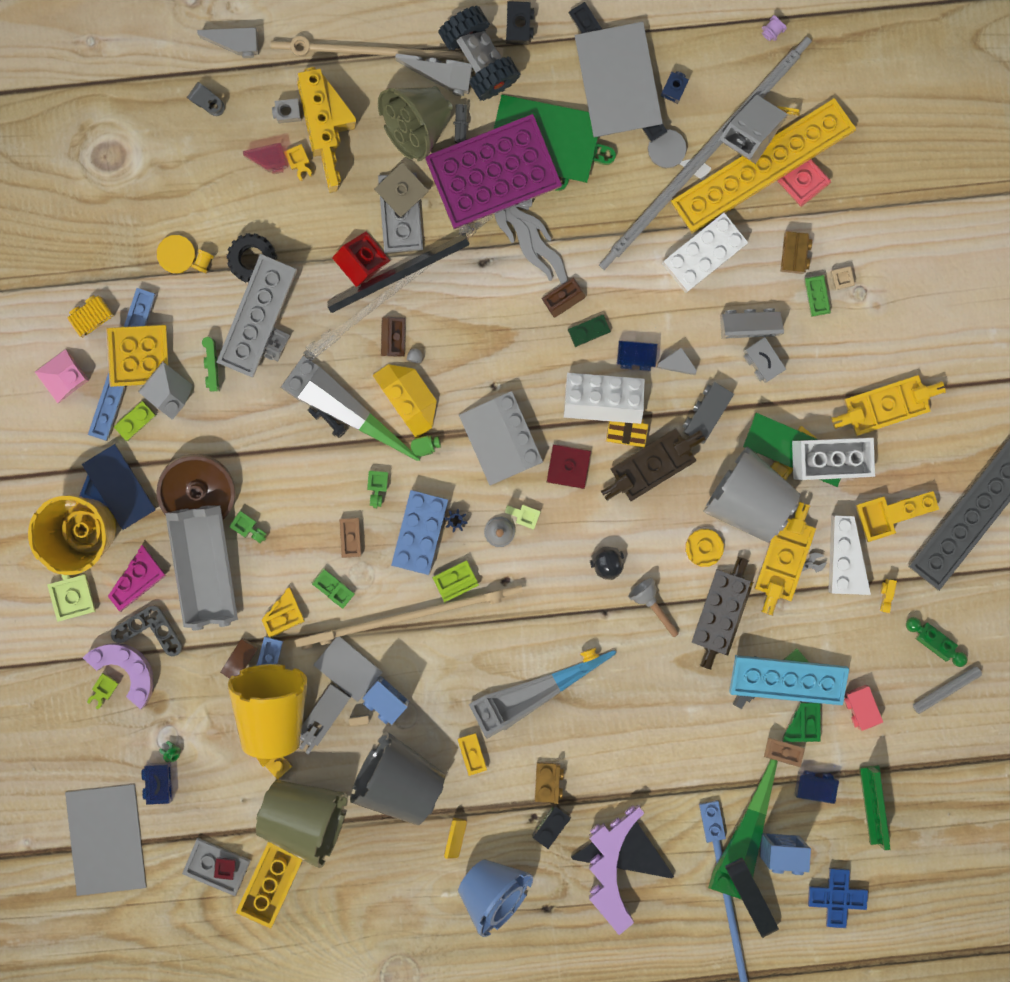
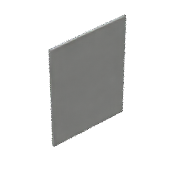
(618, 79)
(105, 840)

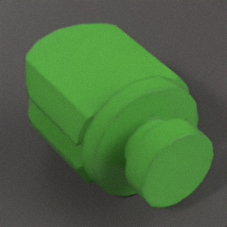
(425, 445)

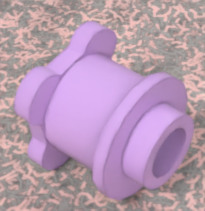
(773, 29)

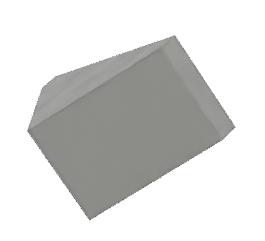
(678, 362)

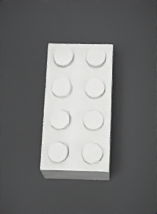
(704, 253)
(604, 398)
(833, 458)

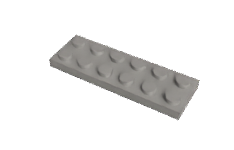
(256, 315)

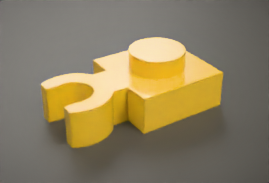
(297, 160)
(888, 590)

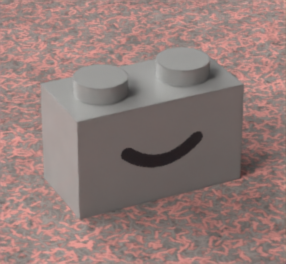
(764, 360)

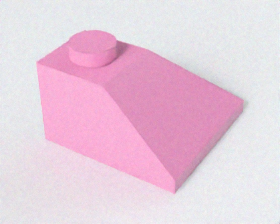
(62, 376)

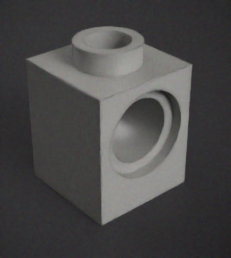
(295, 114)

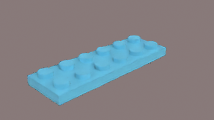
(789, 680)

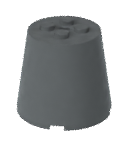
(398, 782)

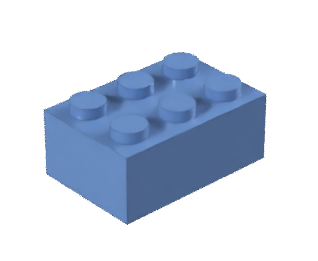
(385, 700)

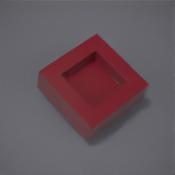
(224, 868)

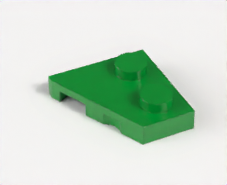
(805, 724)

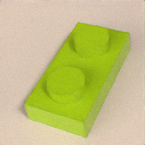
(134, 421)

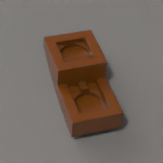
(239, 658)

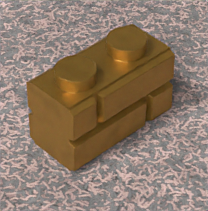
(795, 252)

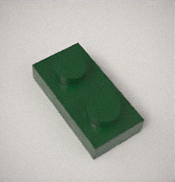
(589, 330)

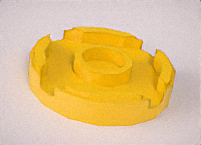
(176, 254)
(704, 547)

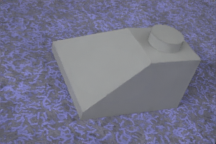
(166, 390)

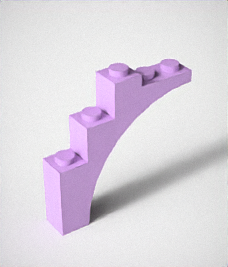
(604, 867)

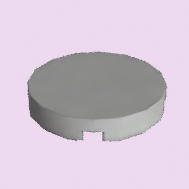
(667, 150)

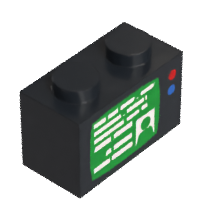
(551, 826)

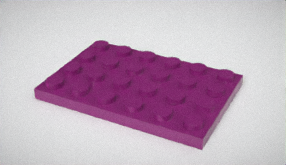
(493, 171)

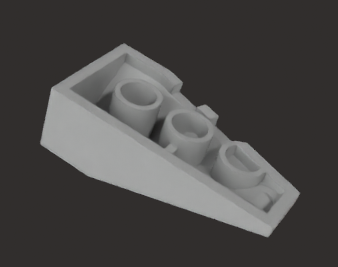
(450, 75)

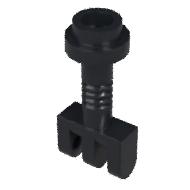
(339, 430)

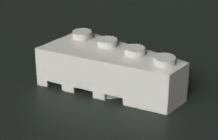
(846, 564)

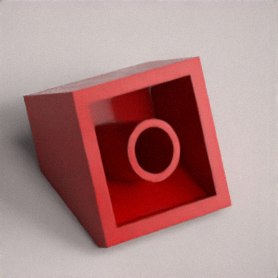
(360, 259)

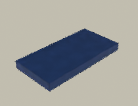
(118, 486)

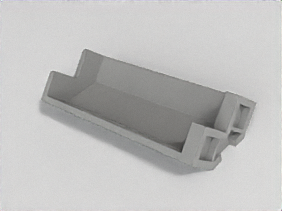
(201, 567)

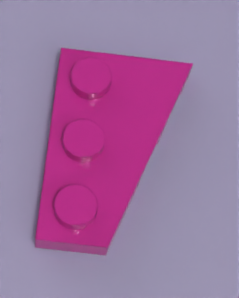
(137, 579)

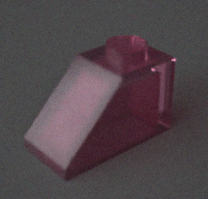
(268, 157)

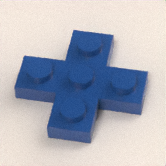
(837, 897)

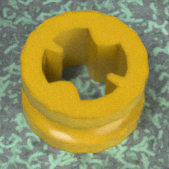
(589, 654)

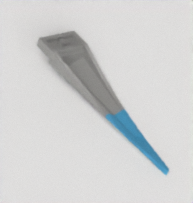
(506, 707)

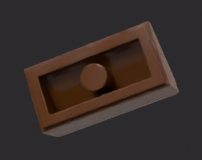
(563, 297)
(393, 336)

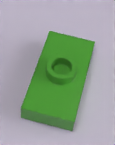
(817, 296)

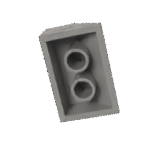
(751, 324)

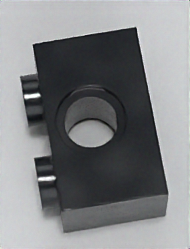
(515, 11)

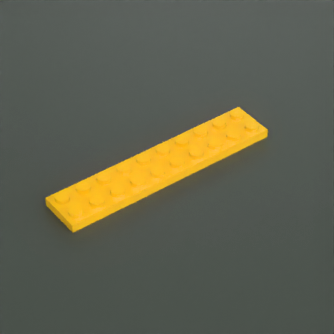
(744, 178)

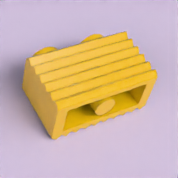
(90, 316)

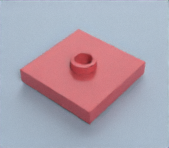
(804, 182)

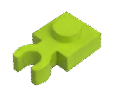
(104, 688)

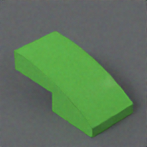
(333, 588)

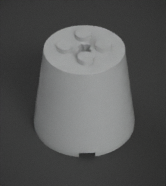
(753, 498)

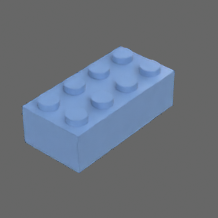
(419, 532)
(785, 853)

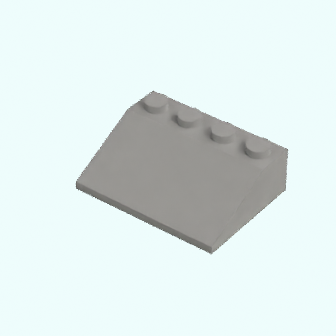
(500, 438)

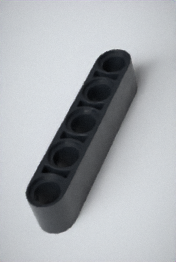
(752, 897)

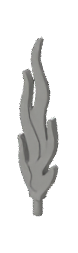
(529, 239)

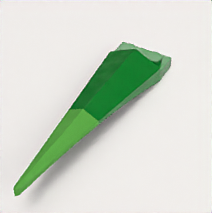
(747, 837)

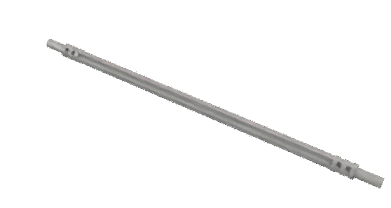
(699, 159)

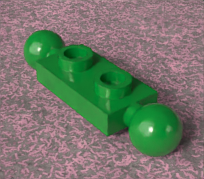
(936, 642)

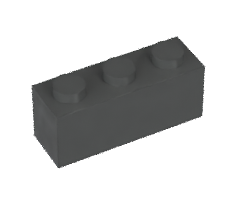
(708, 410)

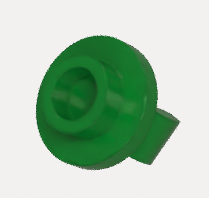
(172, 753)

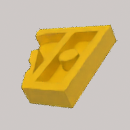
(283, 615)

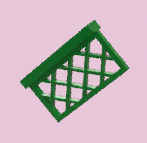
(875, 806)

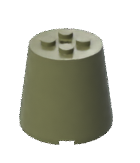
(302, 819)

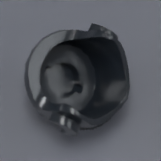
(607, 562)

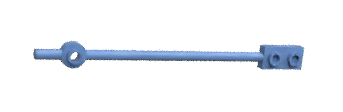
(714, 833)

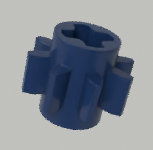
(459, 524)

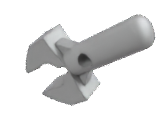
(809, 564)

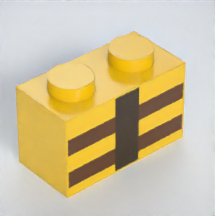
(627, 433)

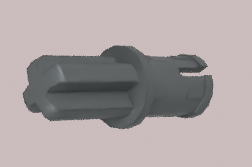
(460, 123)

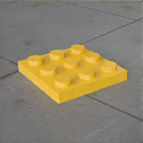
(135, 353)

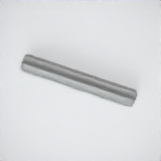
(947, 689)

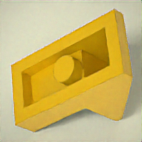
(276, 766)

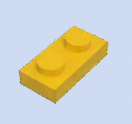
(472, 754)

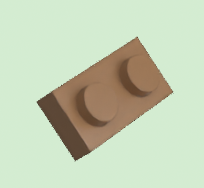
(350, 537)
(784, 752)

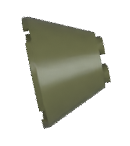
(414, 118)

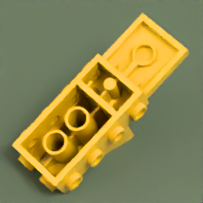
(324, 118)

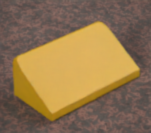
(455, 838)

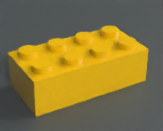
(269, 885)

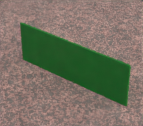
(775, 441)

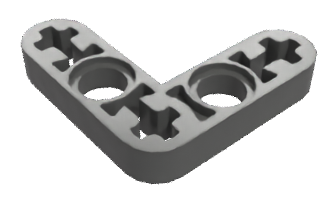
(154, 625)

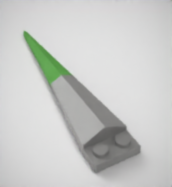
(318, 389)

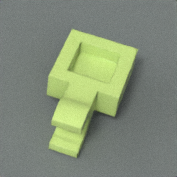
(525, 516)

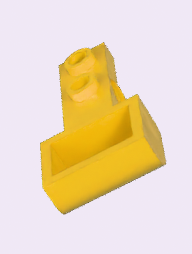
(878, 517)

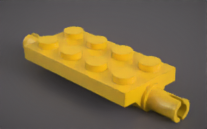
(887, 405)
(785, 560)

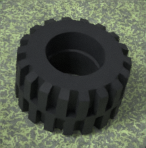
(240, 246)

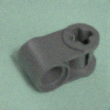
(205, 98)

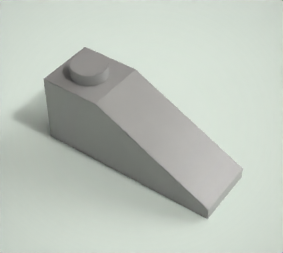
(237, 40)

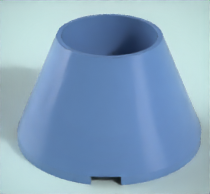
(493, 894)

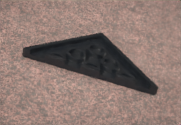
(635, 854)

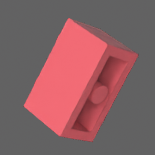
(863, 708)

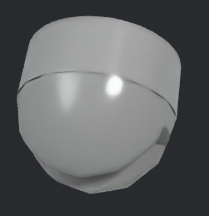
(414, 356)

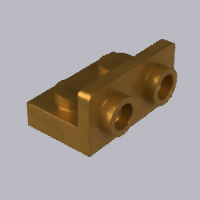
(547, 782)

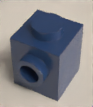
(675, 87)

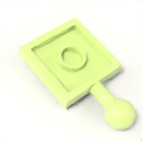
(71, 597)

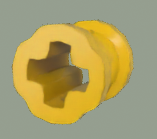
(202, 261)

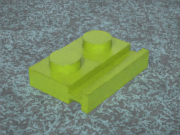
(455, 581)

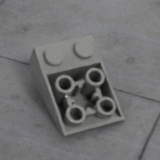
(753, 128)

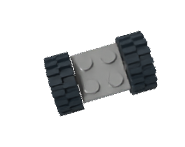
(468, 32)

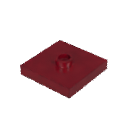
(568, 466)

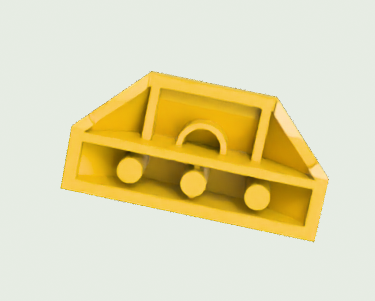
(408, 396)

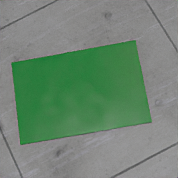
(563, 129)

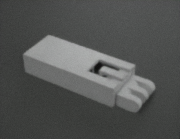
(325, 714)

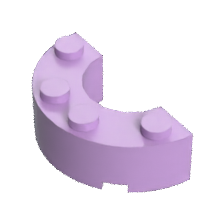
(134, 664)

